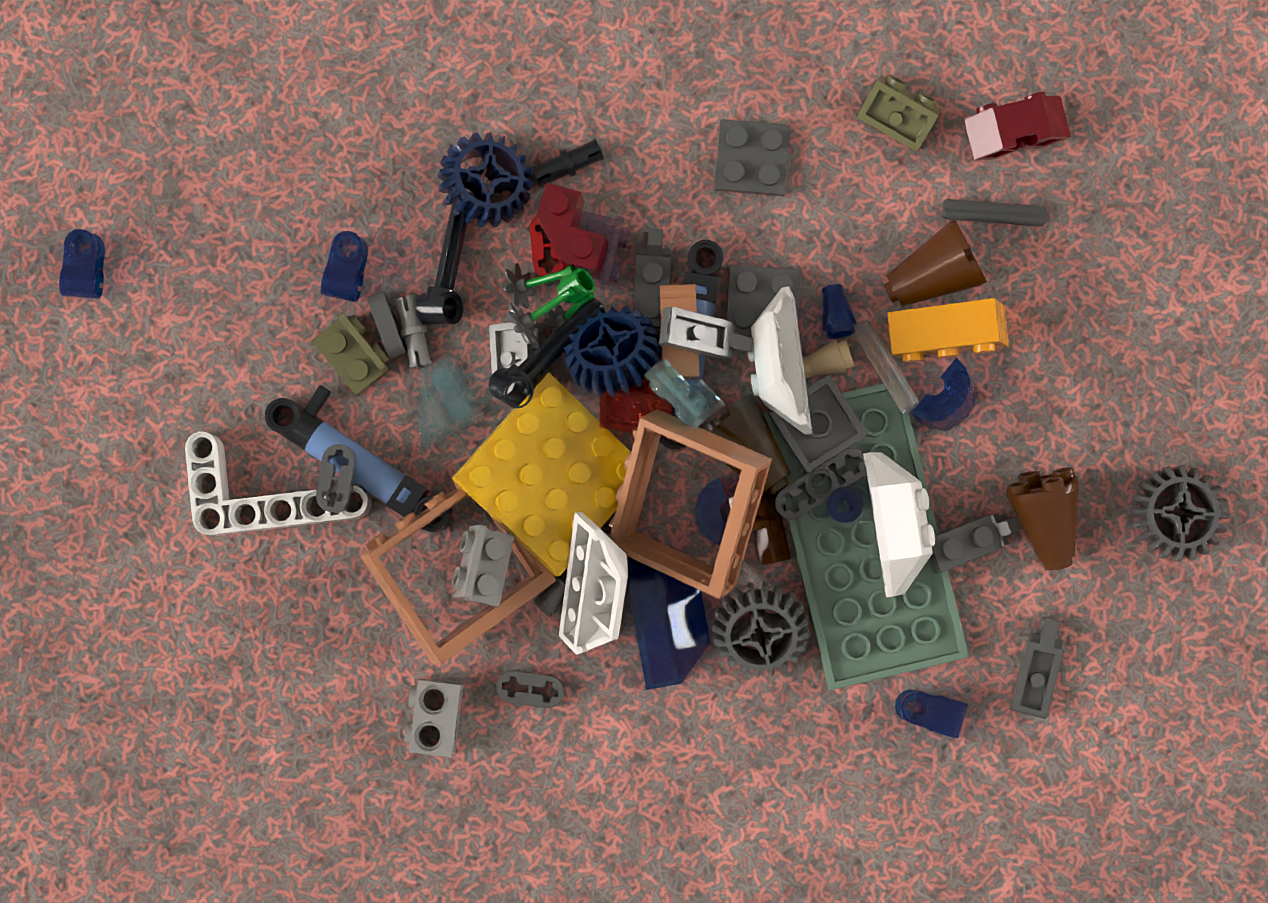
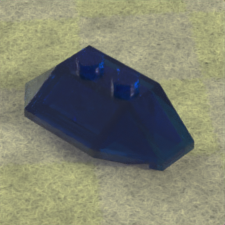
(667, 624)

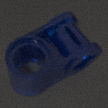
(82, 270)
(345, 273)
(936, 712)

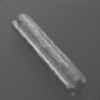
(886, 366)

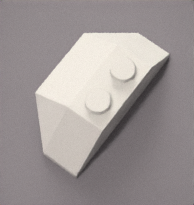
(779, 362)
(900, 521)
(592, 588)

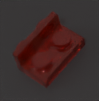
(625, 409)

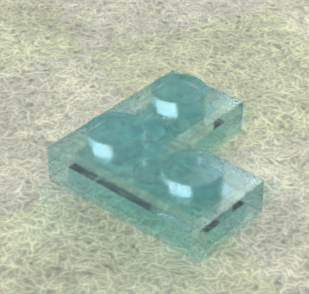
(692, 403)

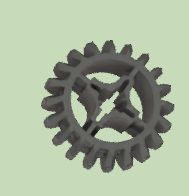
(1210, 513)
(736, 638)

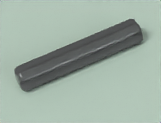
(994, 212)

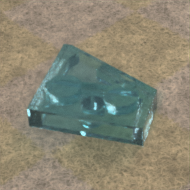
(444, 402)

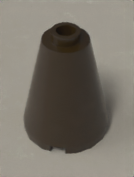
(748, 427)

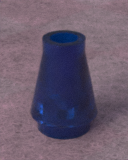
(837, 313)
(854, 501)

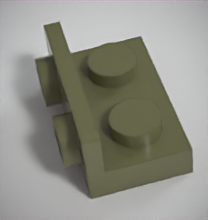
(899, 111)
(351, 354)

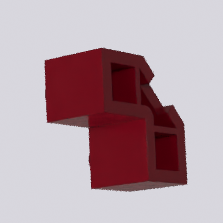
(1017, 125)
(559, 218)

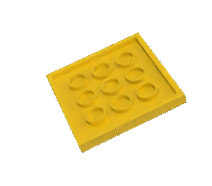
(545, 469)

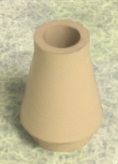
(828, 360)

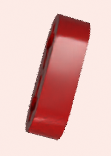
(538, 248)

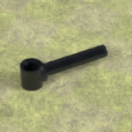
(440, 302)
(539, 360)

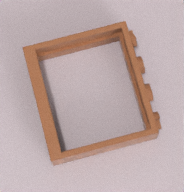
(631, 494)
(440, 652)

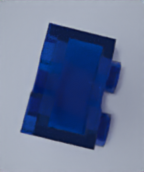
(952, 404)
(707, 512)

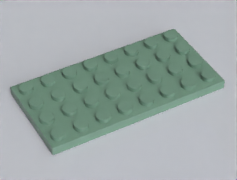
(841, 570)

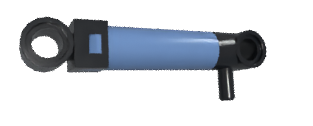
(706, 296)
(371, 473)

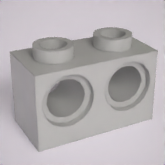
(444, 719)

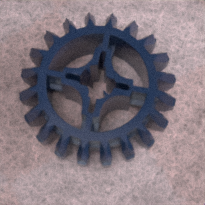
(511, 178)
(591, 357)

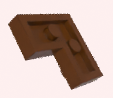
(769, 532)

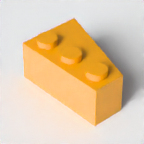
(948, 330)

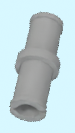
(413, 332)

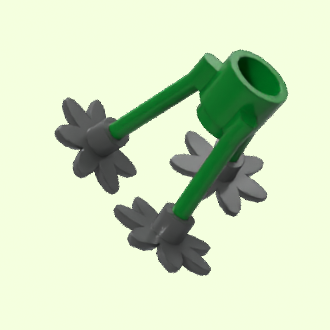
(574, 287)

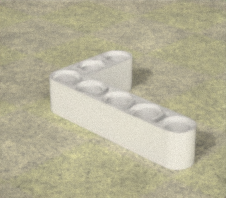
(264, 506)

